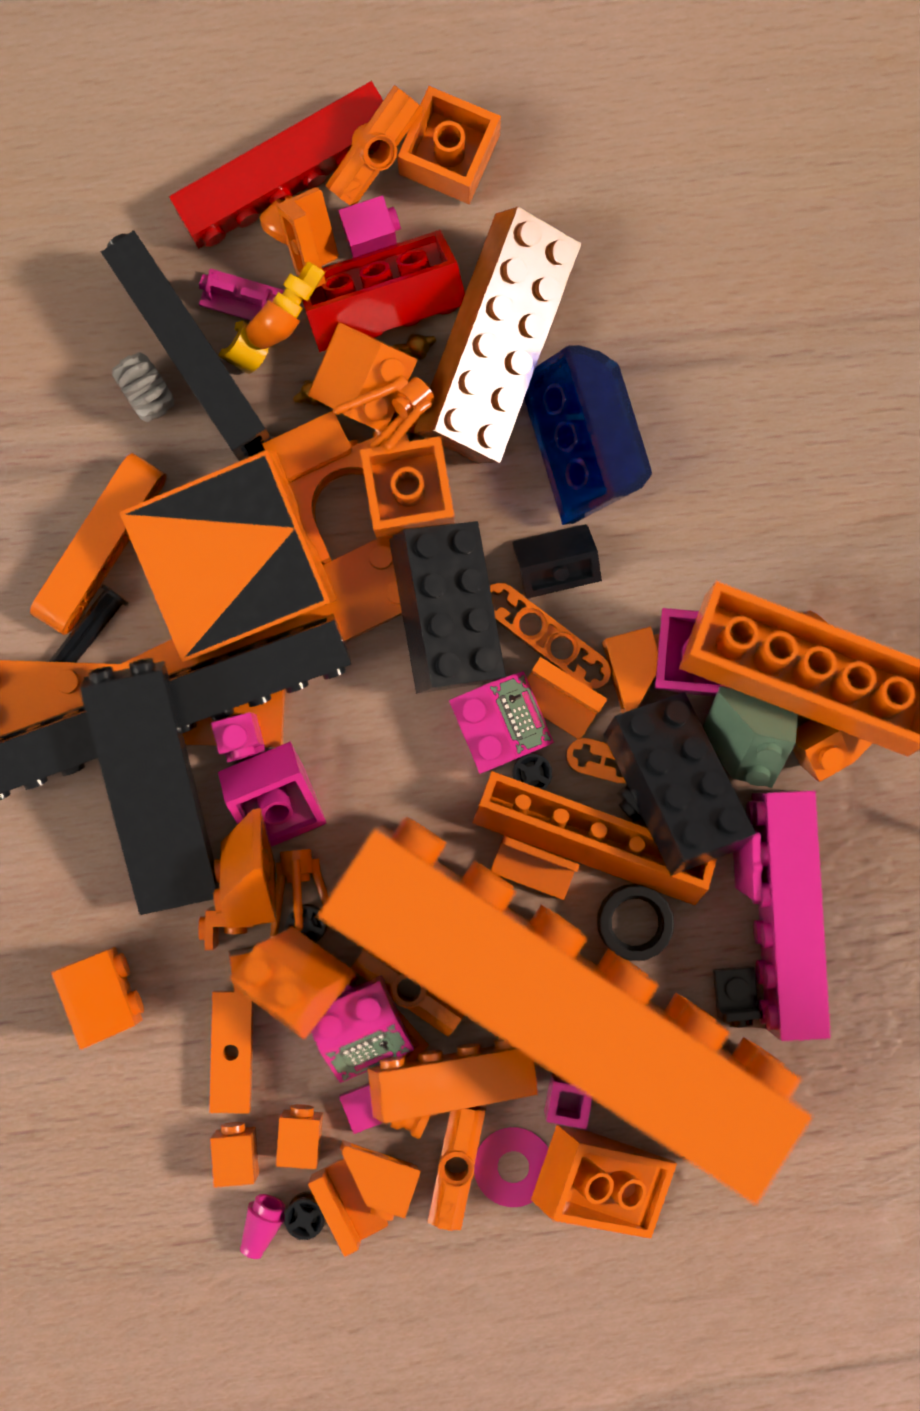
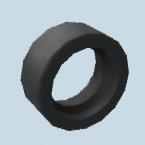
(662, 935)

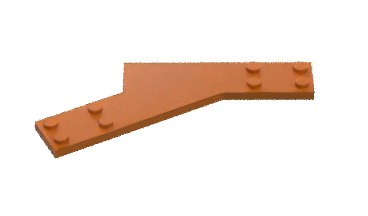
(365, 599)

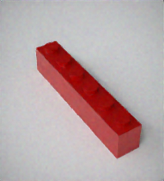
(274, 169)

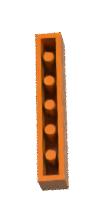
(585, 837)

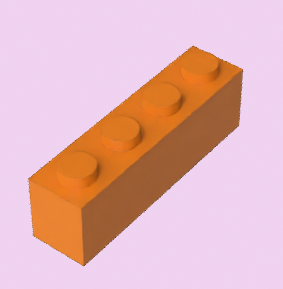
(450, 1081)

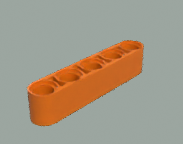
(95, 546)

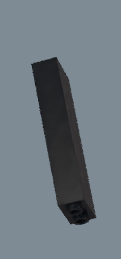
(186, 345)
(150, 785)

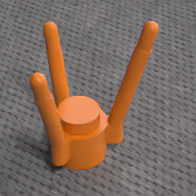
(410, 402)
(296, 868)

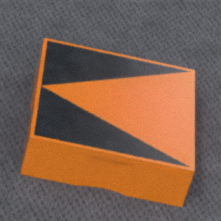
(227, 555)

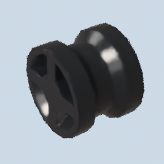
(535, 769)
(313, 932)
(301, 1222)

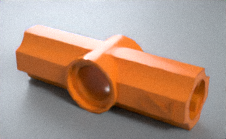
(389, 126)
(425, 1005)
(451, 1188)

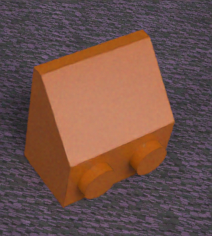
(355, 367)
(246, 874)
(292, 979)
(98, 997)

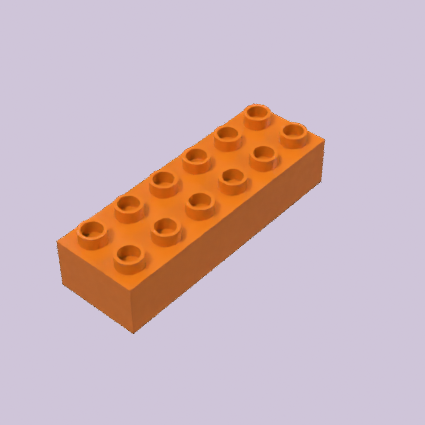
(568, 1013)

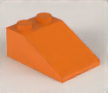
(602, 1183)

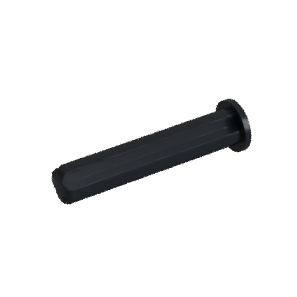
(89, 626)

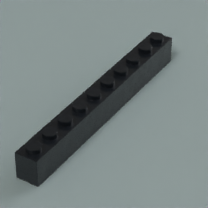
(199, 692)

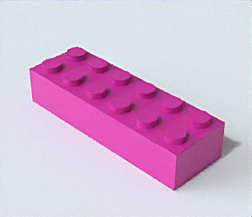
(790, 917)

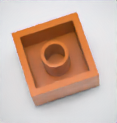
(449, 145)
(407, 486)

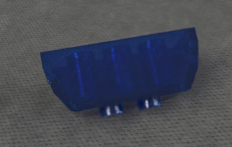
(586, 431)

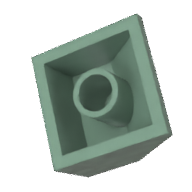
(750, 736)

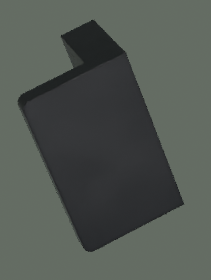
(557, 561)

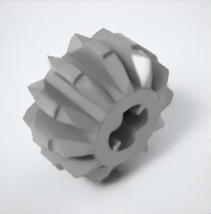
(143, 386)

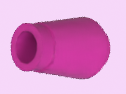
(262, 1223)

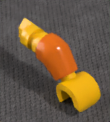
(272, 323)

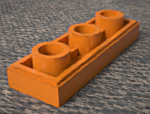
(231, 1075)

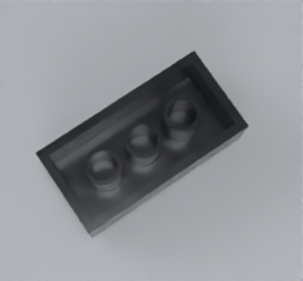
(447, 606)
(678, 783)

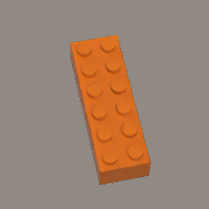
(807, 667)

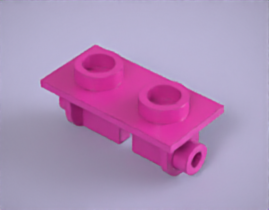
(234, 294)

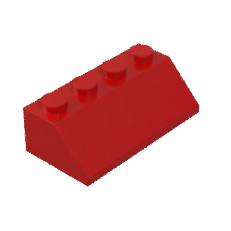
(386, 289)

